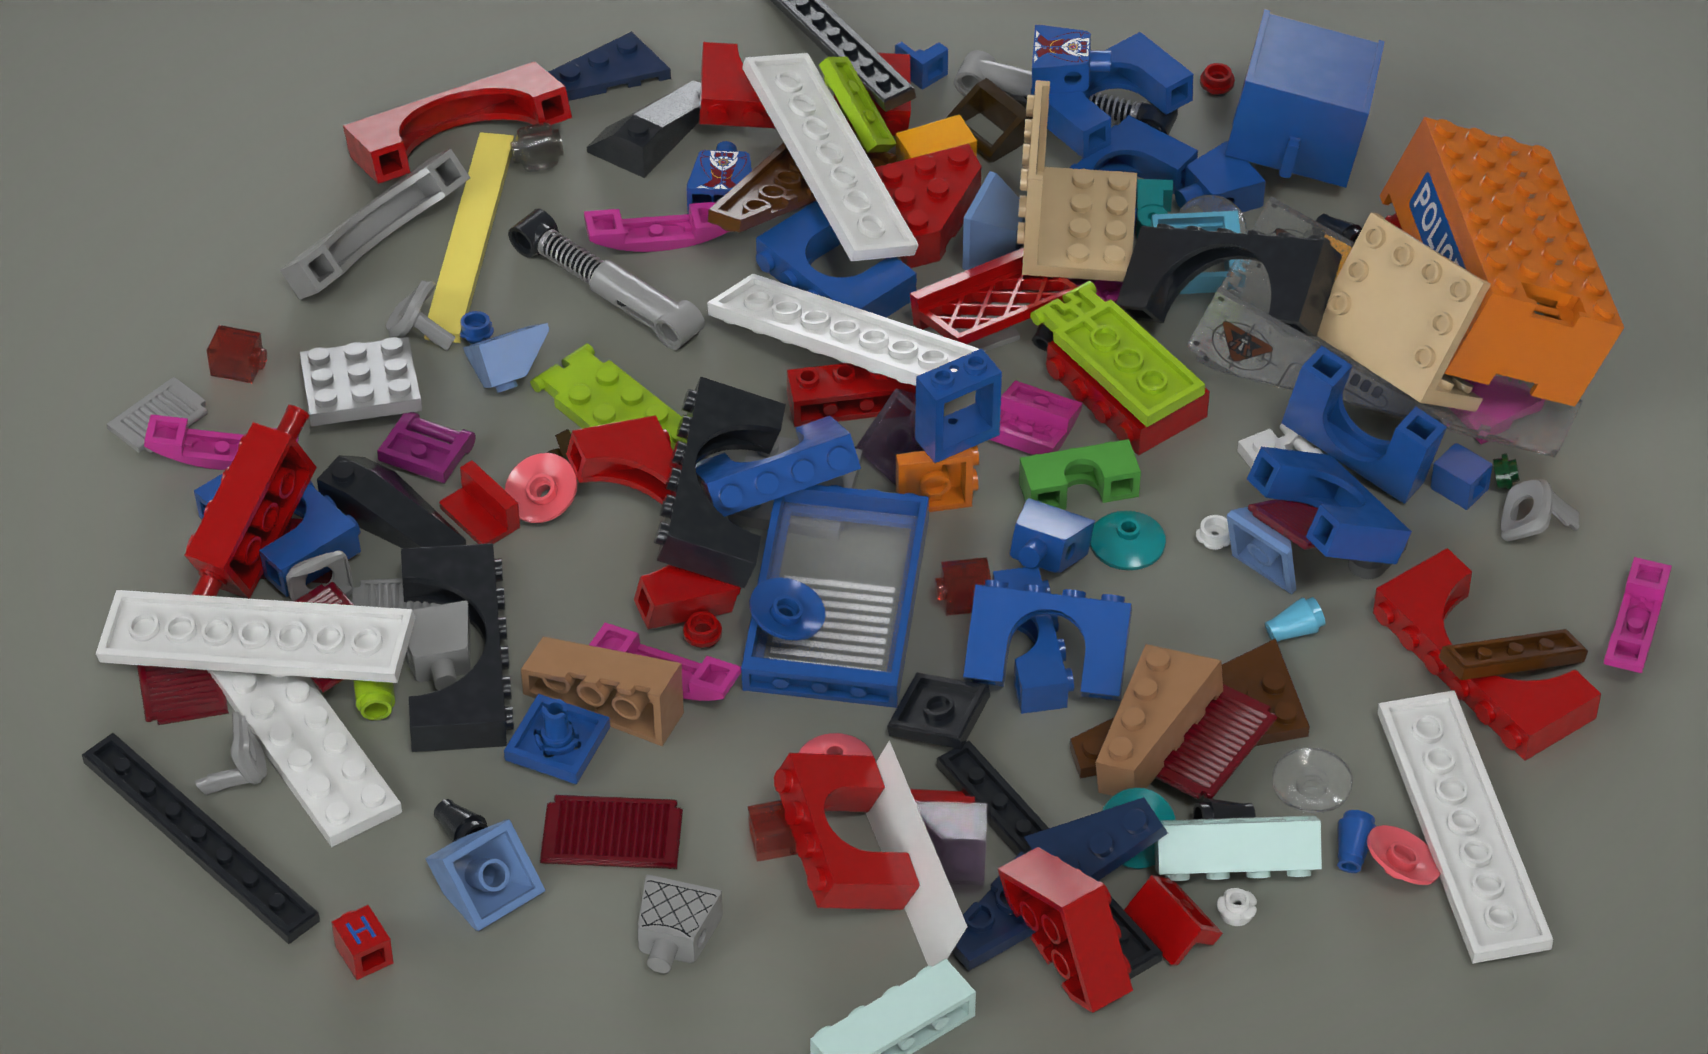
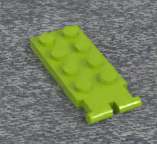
(1119, 354)
(601, 393)

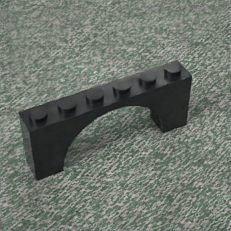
(1170, 258)
(693, 530)
(473, 708)

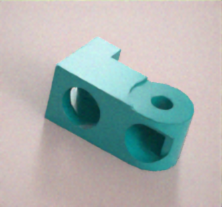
(1152, 198)

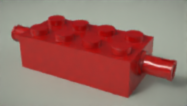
(251, 506)

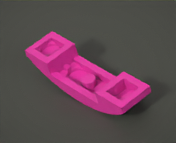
(651, 233)
(194, 447)
(1638, 615)
(700, 681)

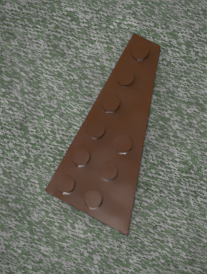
(770, 192)
(1255, 673)

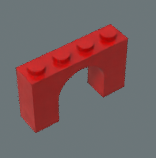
(1113, 413)
(834, 869)

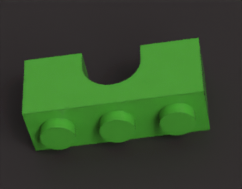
(1105, 466)

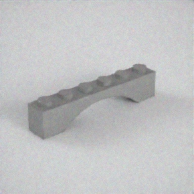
(374, 222)

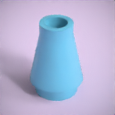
(1297, 620)

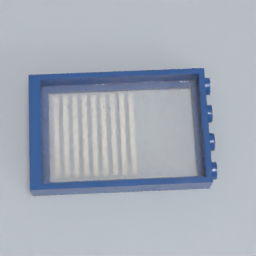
(865, 566)

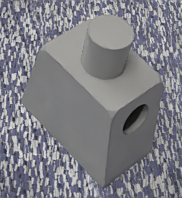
(440, 644)

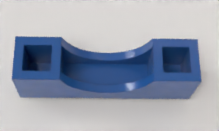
(1040, 673)

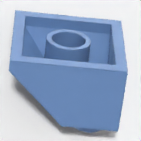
(990, 223)
(506, 356)
(1261, 548)
(486, 874)

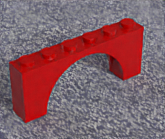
(522, 94)
(732, 101)
(640, 457)
(1521, 712)

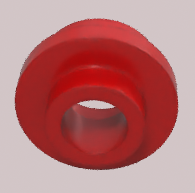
(1217, 78)
(702, 629)

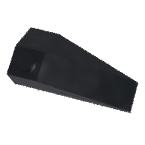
(649, 133)
(385, 504)

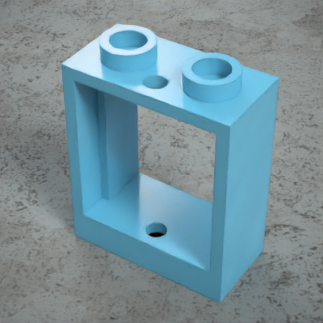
(1210, 221)

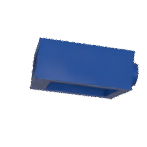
(969, 426)

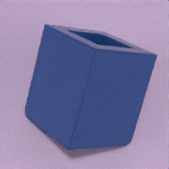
(926, 65)
(1461, 476)

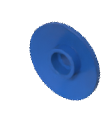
(787, 608)

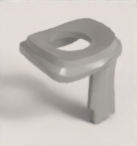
(409, 315)
(1539, 517)
(336, 561)
(247, 757)

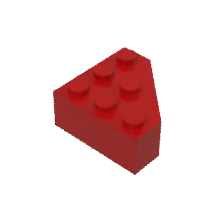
(933, 197)
(1070, 926)

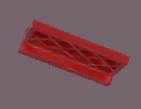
(973, 294)

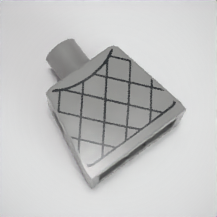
(676, 921)

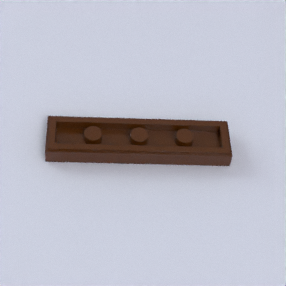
(1513, 654)

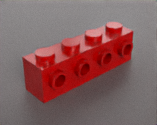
(838, 392)

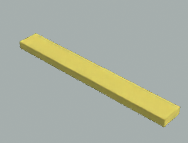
(471, 232)

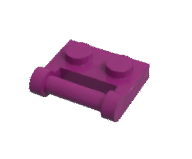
(424, 454)

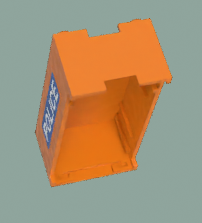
(1510, 223)

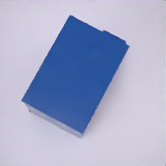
(1305, 100)

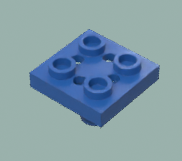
(561, 730)

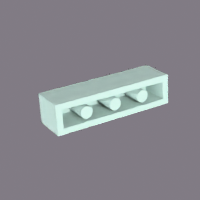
(1239, 846)
(903, 1017)

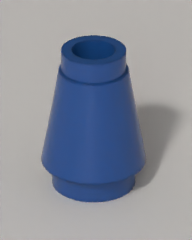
(1352, 839)

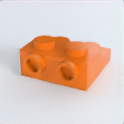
(946, 483)

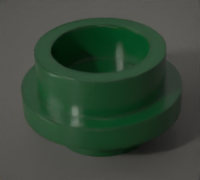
(1506, 471)

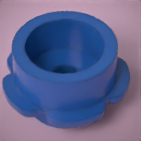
(476, 327)

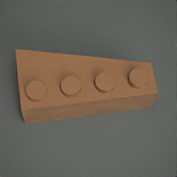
(632, 689)
(1155, 713)

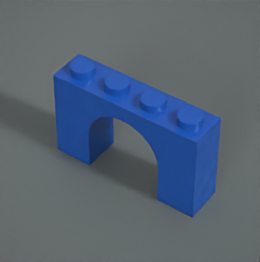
(1136, 67)
(1143, 151)
(805, 236)
(1320, 417)
(821, 455)
(1348, 516)
(320, 532)
(1001, 611)

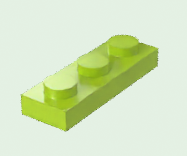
(857, 104)

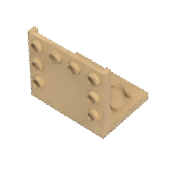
(1074, 218)
(1404, 313)

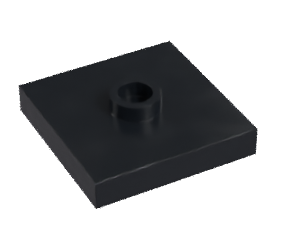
(939, 710)

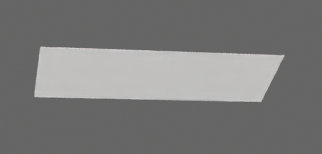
(900, 828)

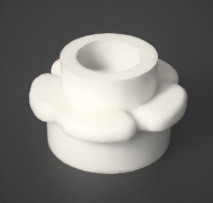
(1214, 532)
(1237, 914)

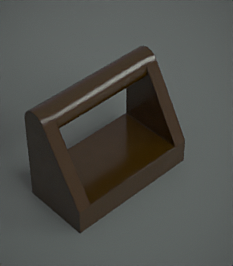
(1001, 111)

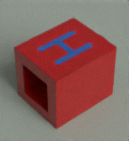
(362, 942)

